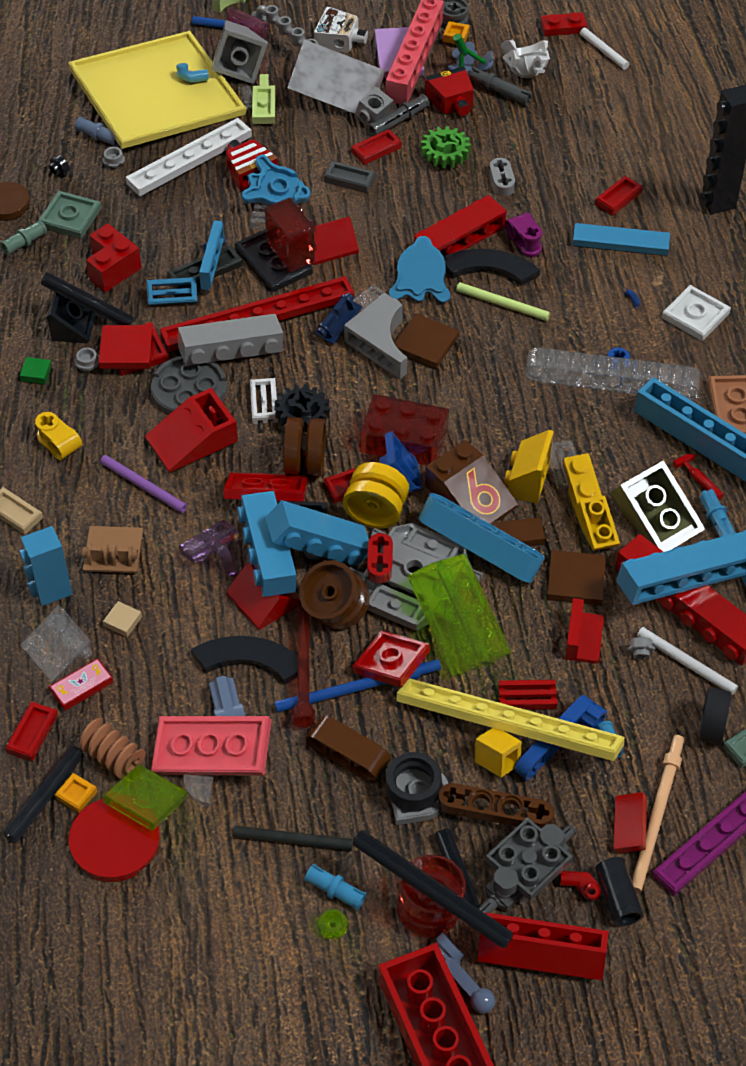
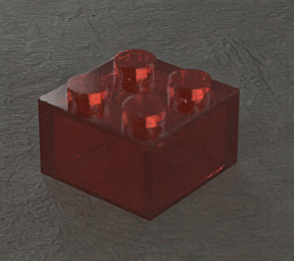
(290, 234)

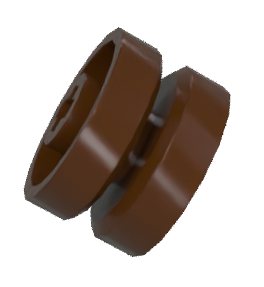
(304, 446)
(334, 595)

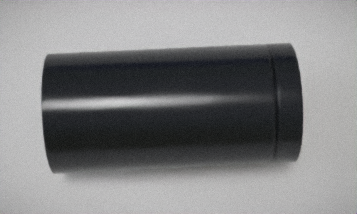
(619, 891)

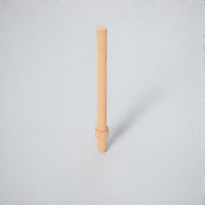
(671, 764)

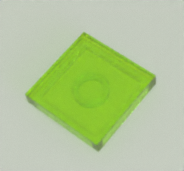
(145, 797)

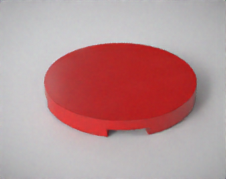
(111, 843)

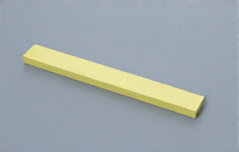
(511, 719)

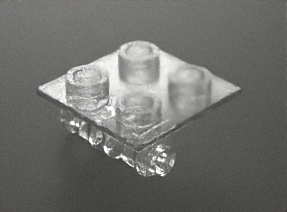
(57, 643)

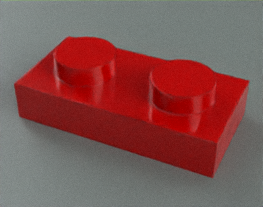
(563, 24)

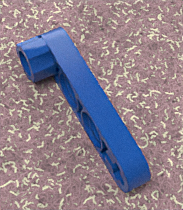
(581, 712)

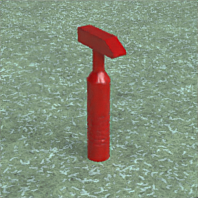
(697, 475)

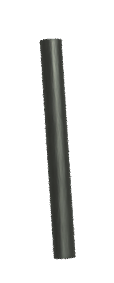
(293, 838)

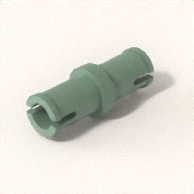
(23, 237)

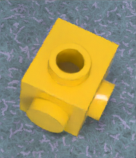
(497, 751)

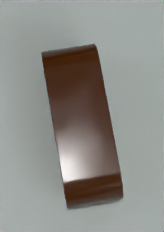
(348, 748)

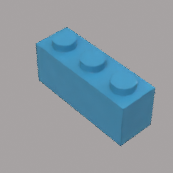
(45, 566)

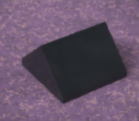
(69, 321)

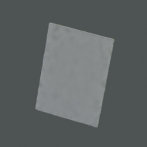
(333, 76)

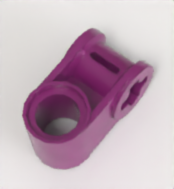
(525, 234)

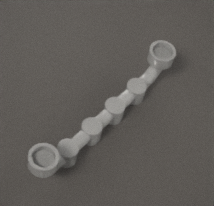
(270, 15)

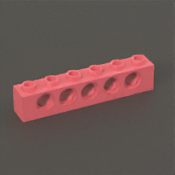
(414, 50)

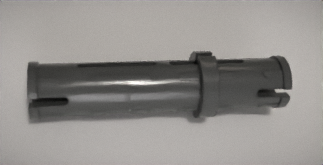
(498, 85)
(418, 104)

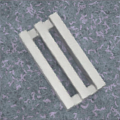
(264, 415)

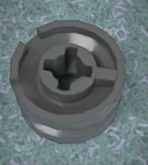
(455, 11)

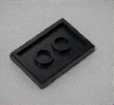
(266, 264)

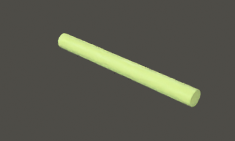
(503, 301)

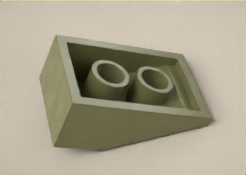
(658, 507)

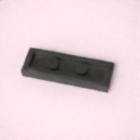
(227, 262)

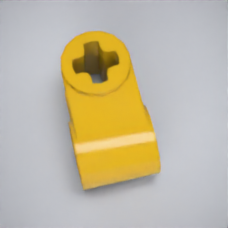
(56, 435)

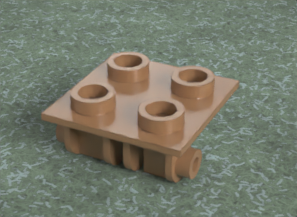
(112, 549)

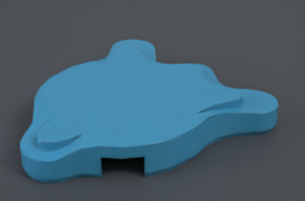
(274, 184)
(421, 272)

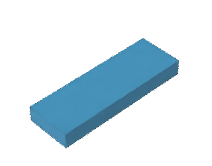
(211, 255)

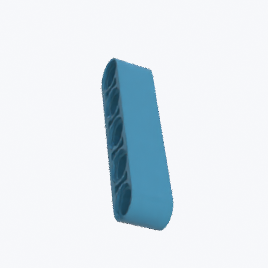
(481, 537)

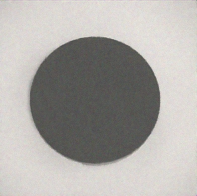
(176, 382)

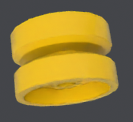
(376, 495)

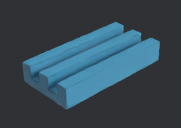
(171, 301)

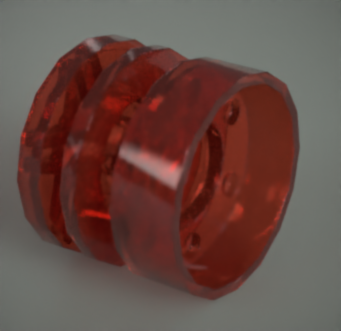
(420, 912)

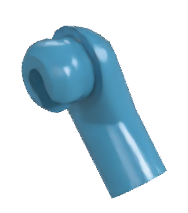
(191, 76)

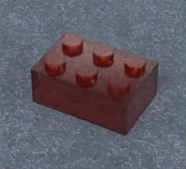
(415, 424)

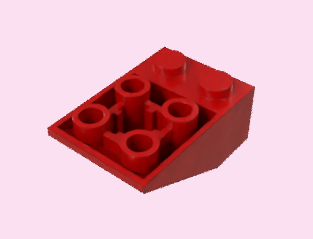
(193, 431)

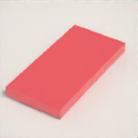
(211, 745)

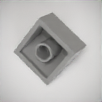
(239, 52)

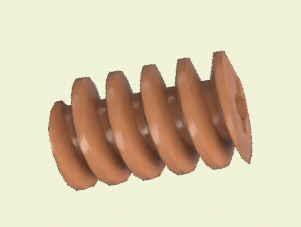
(110, 748)

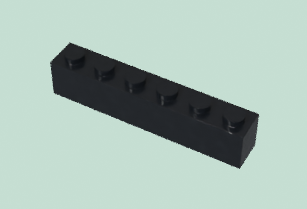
(726, 153)

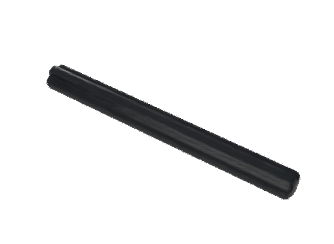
(433, 889)

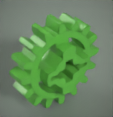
(445, 147)

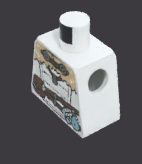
(339, 31)

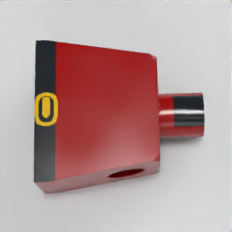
(450, 91)

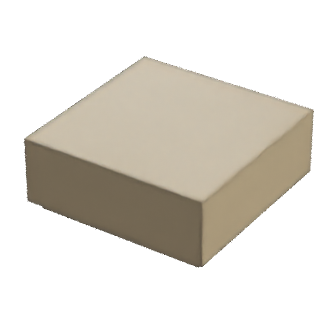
(122, 619)

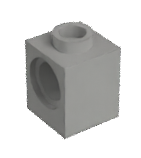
(373, 106)

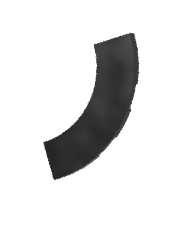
(489, 259)
(247, 649)

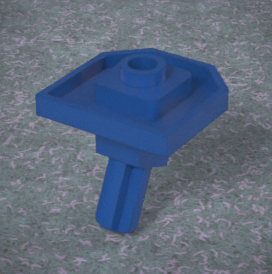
(403, 461)

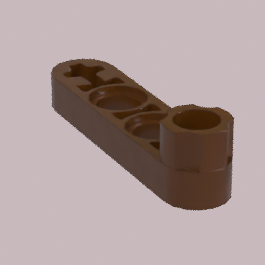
(536, 807)

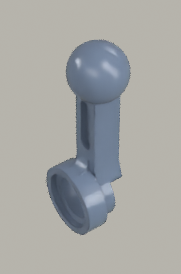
(481, 999)

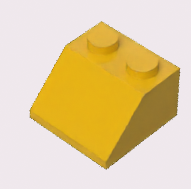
(530, 467)

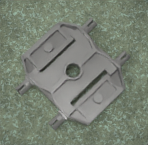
(411, 548)

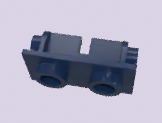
(333, 324)

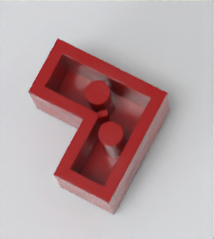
(112, 258)

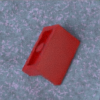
(584, 635)

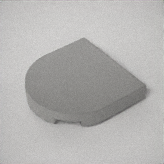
(415, 783)

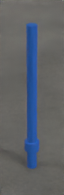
(352, 687)

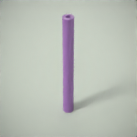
(143, 484)

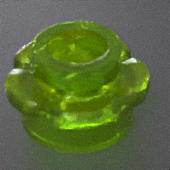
(332, 916)

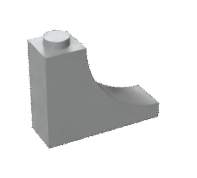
(372, 333)

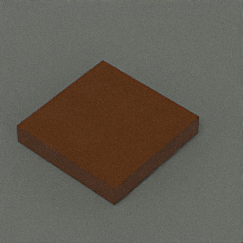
(426, 340)
(576, 577)

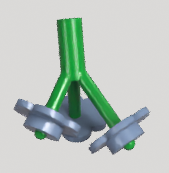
(466, 53)

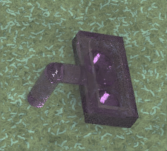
(212, 539)

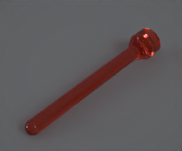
(303, 713)

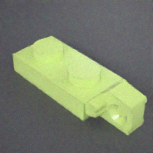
(263, 102)

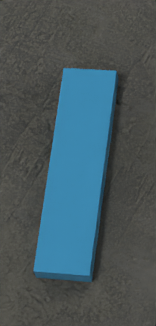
(621, 239)

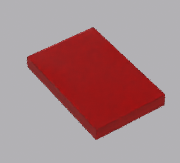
(284, 486)

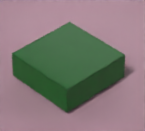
(35, 370)

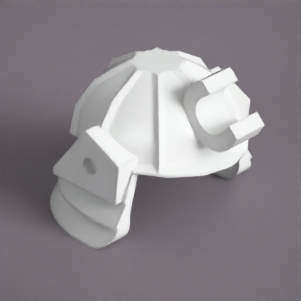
(526, 60)

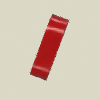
(375, 557)

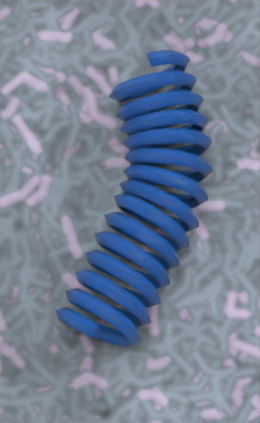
(633, 297)

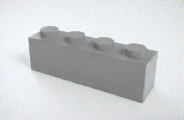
(230, 339)

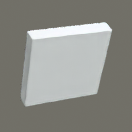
(696, 312)

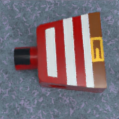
(242, 158)

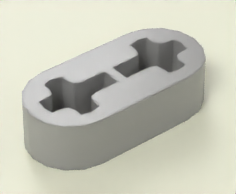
(506, 176)

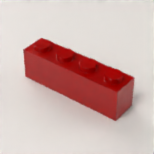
(466, 226)
(548, 947)

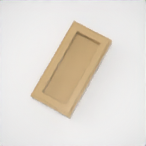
(18, 512)

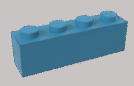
(318, 533)
(272, 561)

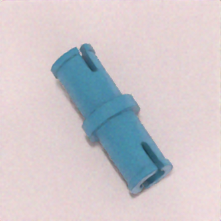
(335, 887)

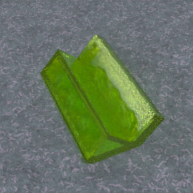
(459, 614)

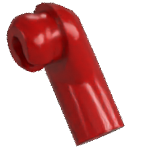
(583, 882)

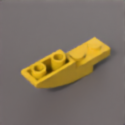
(589, 503)

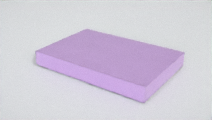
(387, 45)

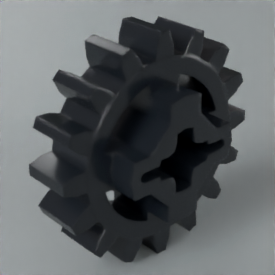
(301, 404)

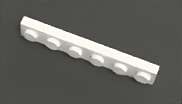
(187, 157)

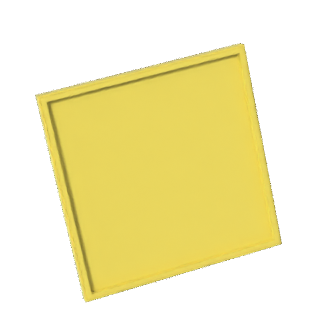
(145, 98)

